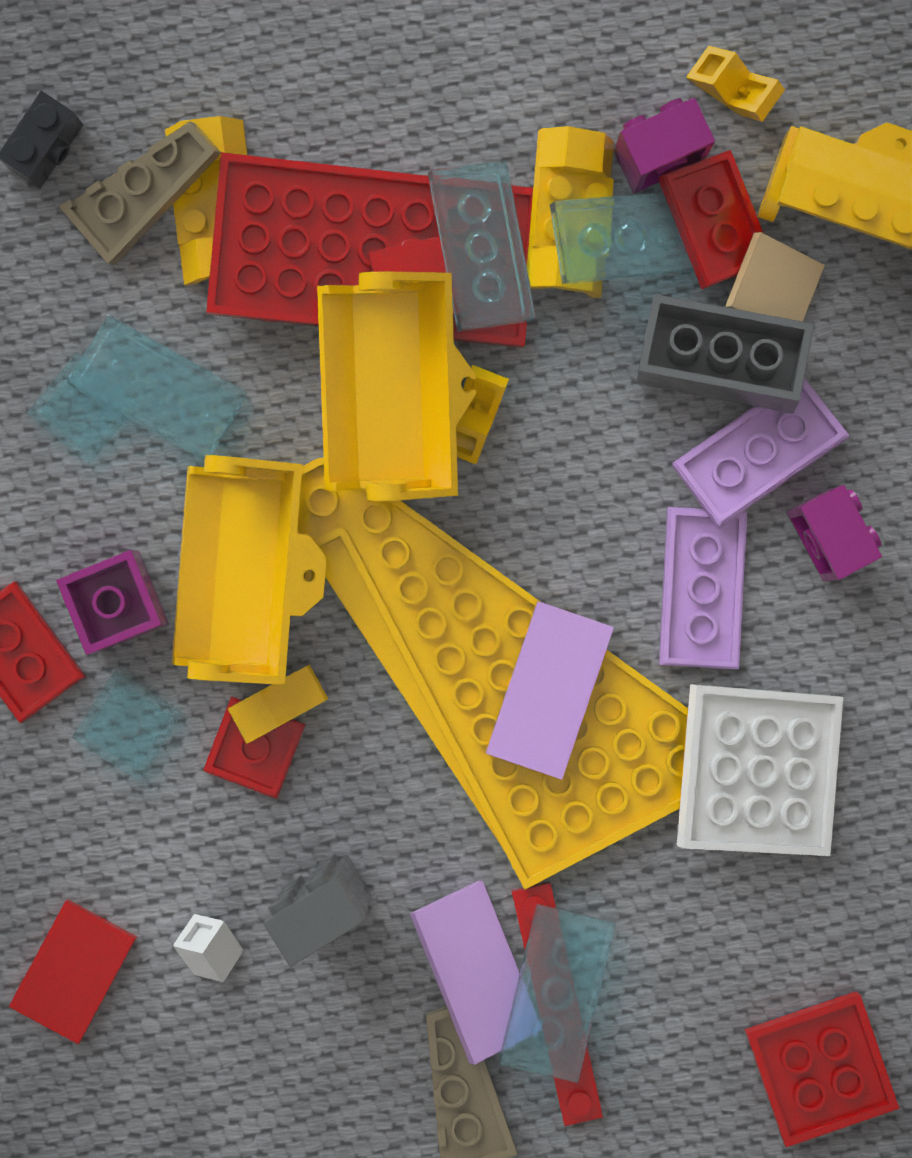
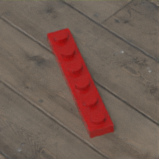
(579, 1100)

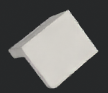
(208, 948)

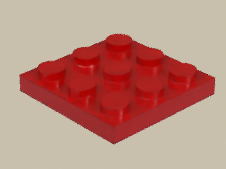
(821, 1069)

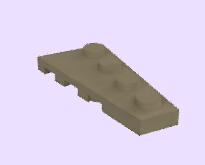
(129, 202)
(464, 1097)

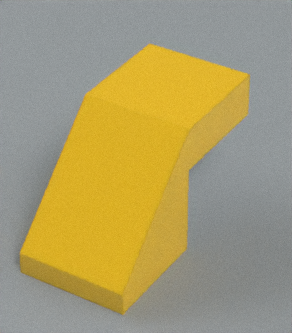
(732, 84)
(480, 414)
(278, 704)

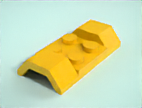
(567, 167)
(197, 205)

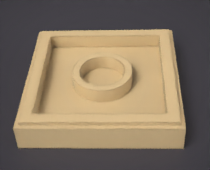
(775, 280)

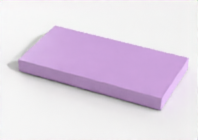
(758, 455)
(702, 590)
(549, 690)
(470, 966)

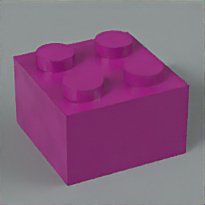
(662, 143)
(835, 533)
(112, 602)

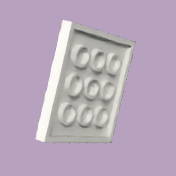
(759, 771)

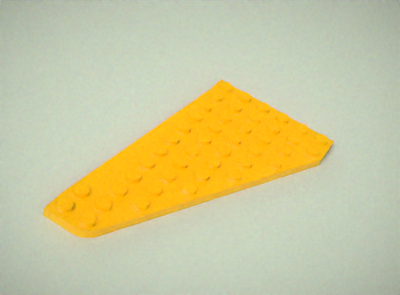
(451, 643)

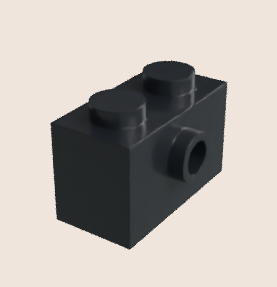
(40, 140)

